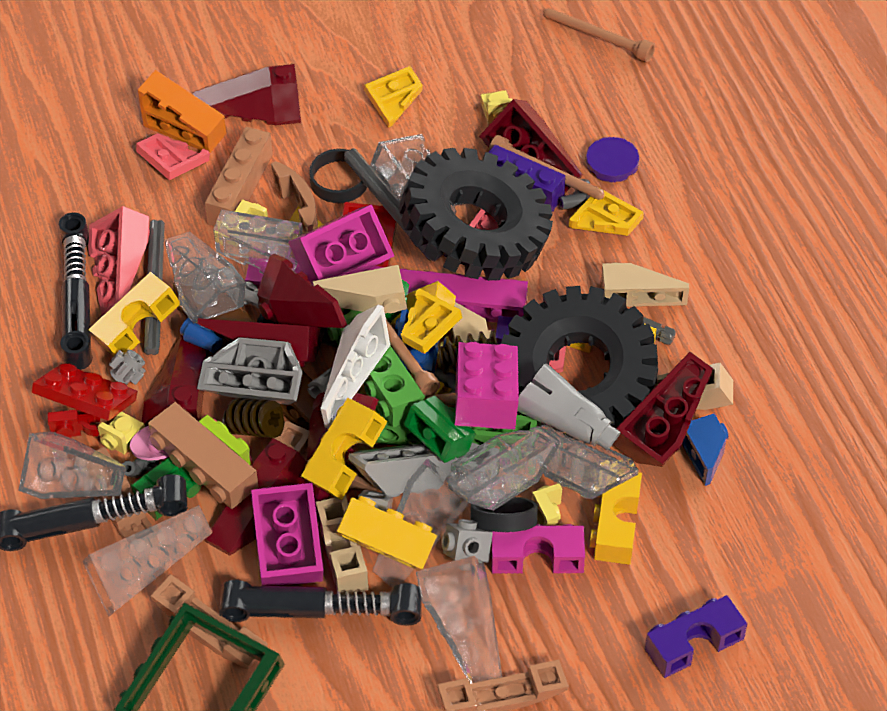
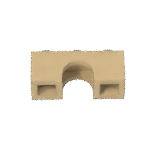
(343, 555)

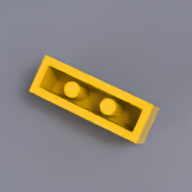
(386, 533)

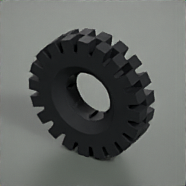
(465, 179)
(599, 323)

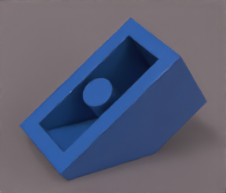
(706, 445)

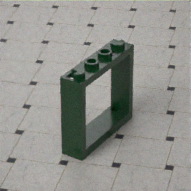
(167, 645)

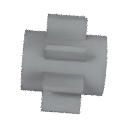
(127, 367)

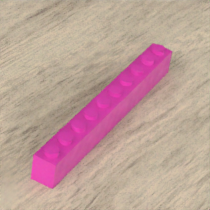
(479, 295)

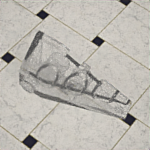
(203, 278)
(68, 469)
(426, 501)
(463, 610)

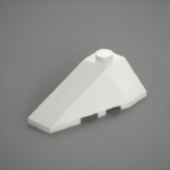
(357, 355)

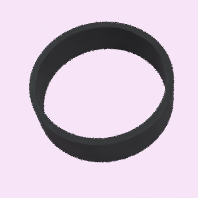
(328, 195)
(512, 516)

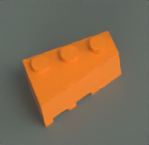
(179, 113)

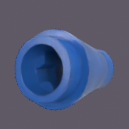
(200, 336)

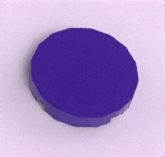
(612, 159)

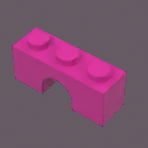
(560, 543)

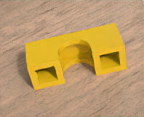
(147, 299)
(351, 425)
(615, 537)

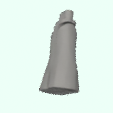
(564, 408)

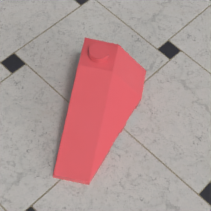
(117, 248)

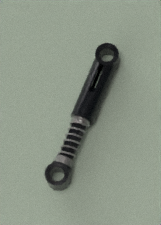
(75, 292)
(19, 527)
(242, 601)

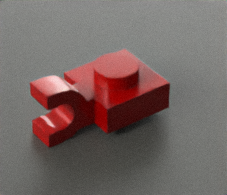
(71, 424)

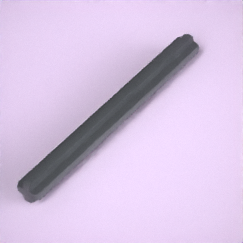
(377, 187)
(155, 266)

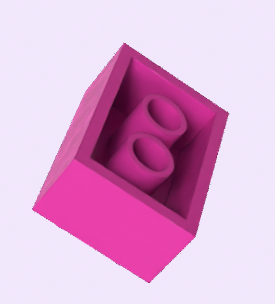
(342, 246)
(486, 385)
(287, 535)

